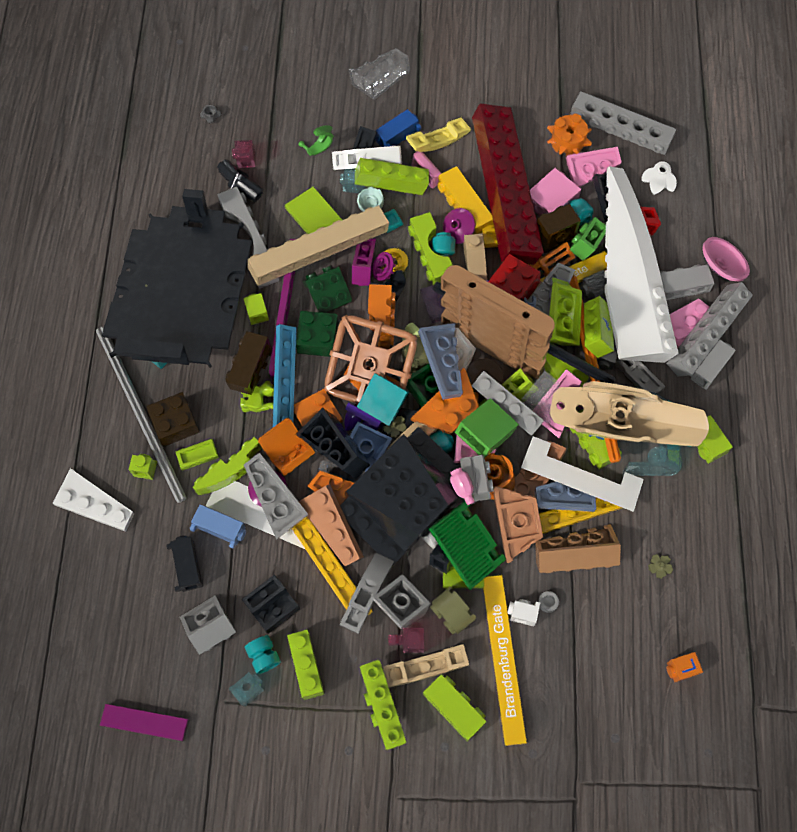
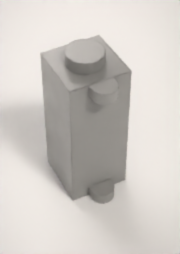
(713, 364)

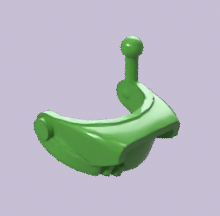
(322, 143)

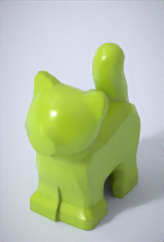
(255, 401)

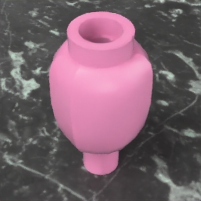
(462, 485)

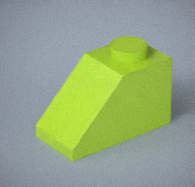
(715, 443)

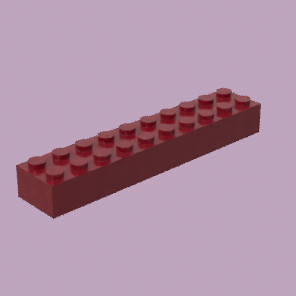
(507, 184)

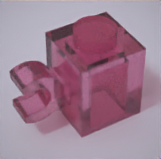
(411, 640)

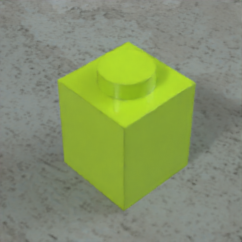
(256, 308)

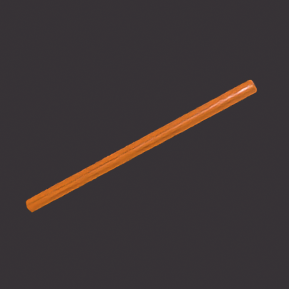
(611, 444)

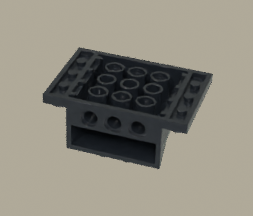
(401, 495)

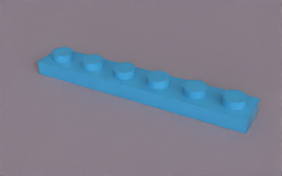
(284, 373)

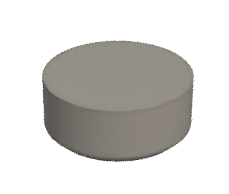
(548, 601)

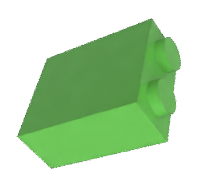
(486, 428)

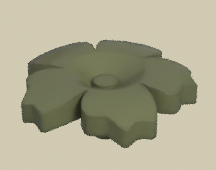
(397, 426)
(660, 566)

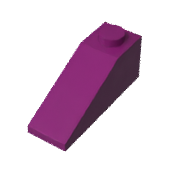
(363, 262)

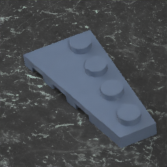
(441, 352)

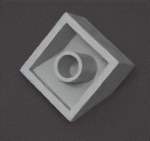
(402, 602)
(207, 625)

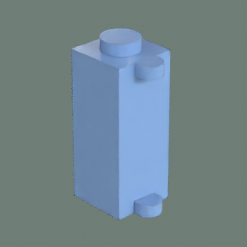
(218, 525)

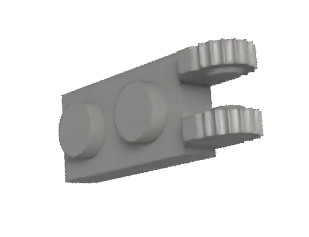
(640, 376)

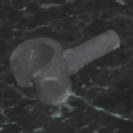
(325, 466)

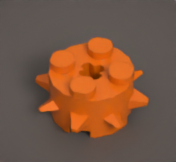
(569, 134)

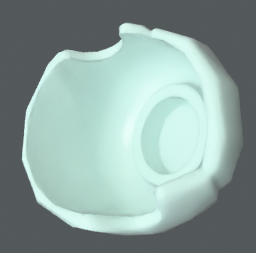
(370, 198)

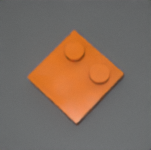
(310, 406)

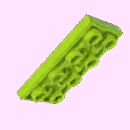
(311, 211)

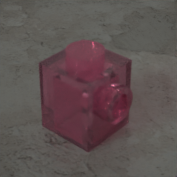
(244, 153)

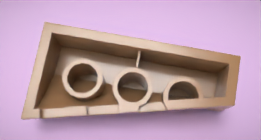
(579, 551)

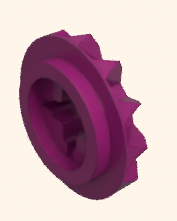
(382, 260)

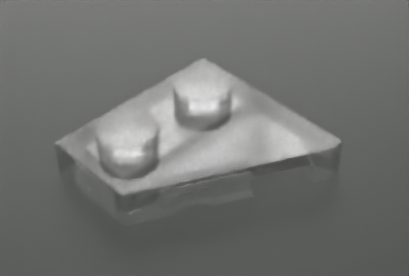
(540, 395)

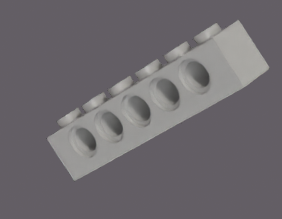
(623, 123)
(709, 329)

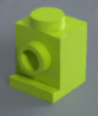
(143, 466)

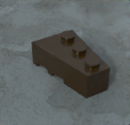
(248, 363)

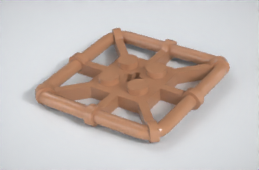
(364, 352)

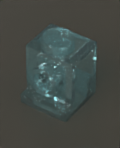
(246, 697)

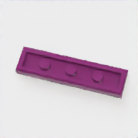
(144, 722)

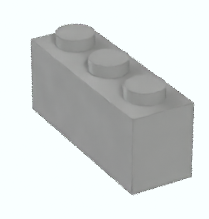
(687, 281)

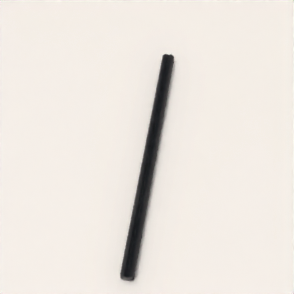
(563, 355)

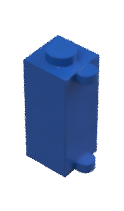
(397, 129)

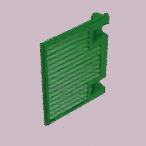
(467, 544)

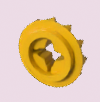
(400, 256)

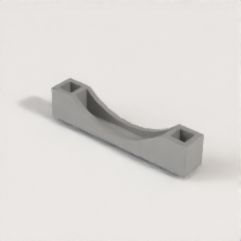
(235, 209)

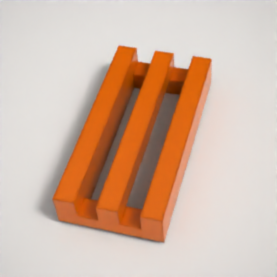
(545, 266)

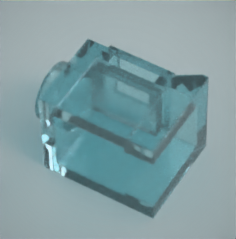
(348, 182)

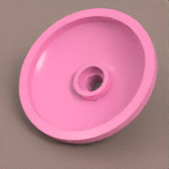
(725, 259)

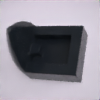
(398, 282)

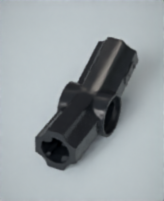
(240, 179)

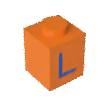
(684, 667)

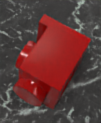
(651, 219)

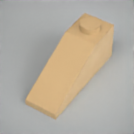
(475, 255)

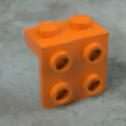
(284, 447)

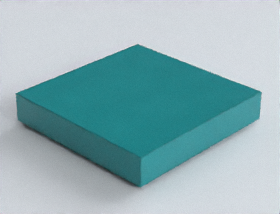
(382, 399)

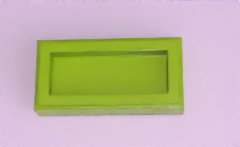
(197, 454)

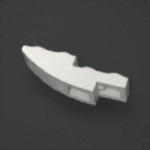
(349, 158)

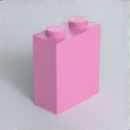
(553, 192)

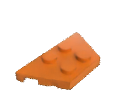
(448, 413)

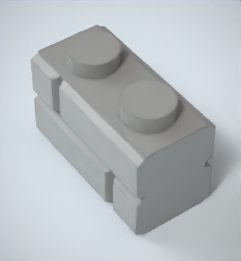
(477, 471)

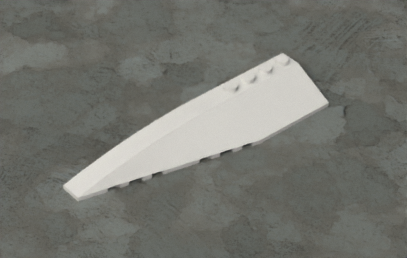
(634, 281)

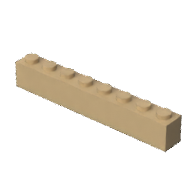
(317, 245)

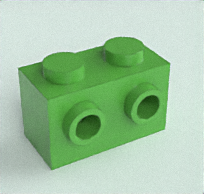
(588, 239)

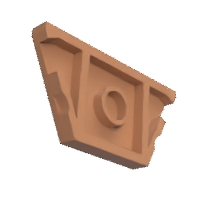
(517, 521)

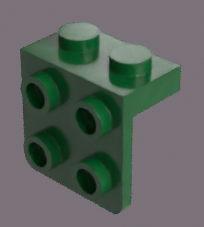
(328, 289)

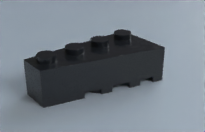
(332, 441)

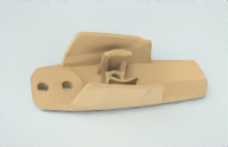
(628, 415)

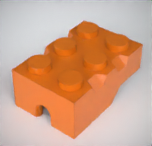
(382, 308)

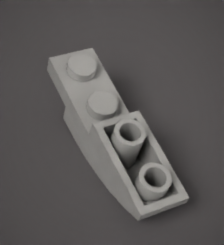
(369, 586)

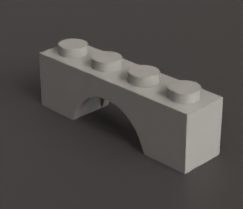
(508, 402)

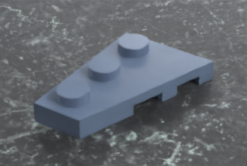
(563, 497)

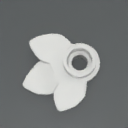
(658, 179)

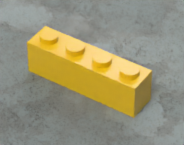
(461, 195)

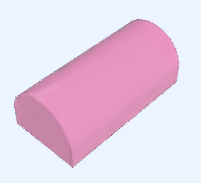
(422, 161)

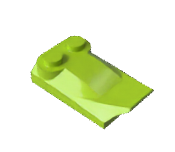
(566, 313)

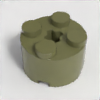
(453, 610)

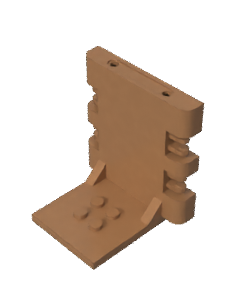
(496, 320)

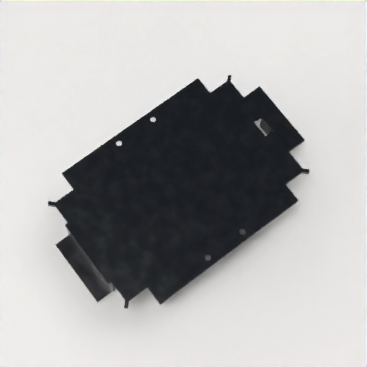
(188, 286)

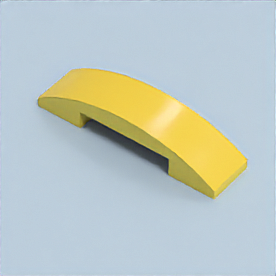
(439, 138)

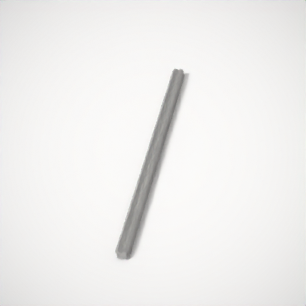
(143, 419)

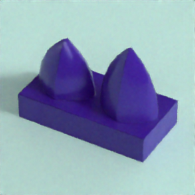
(356, 415)

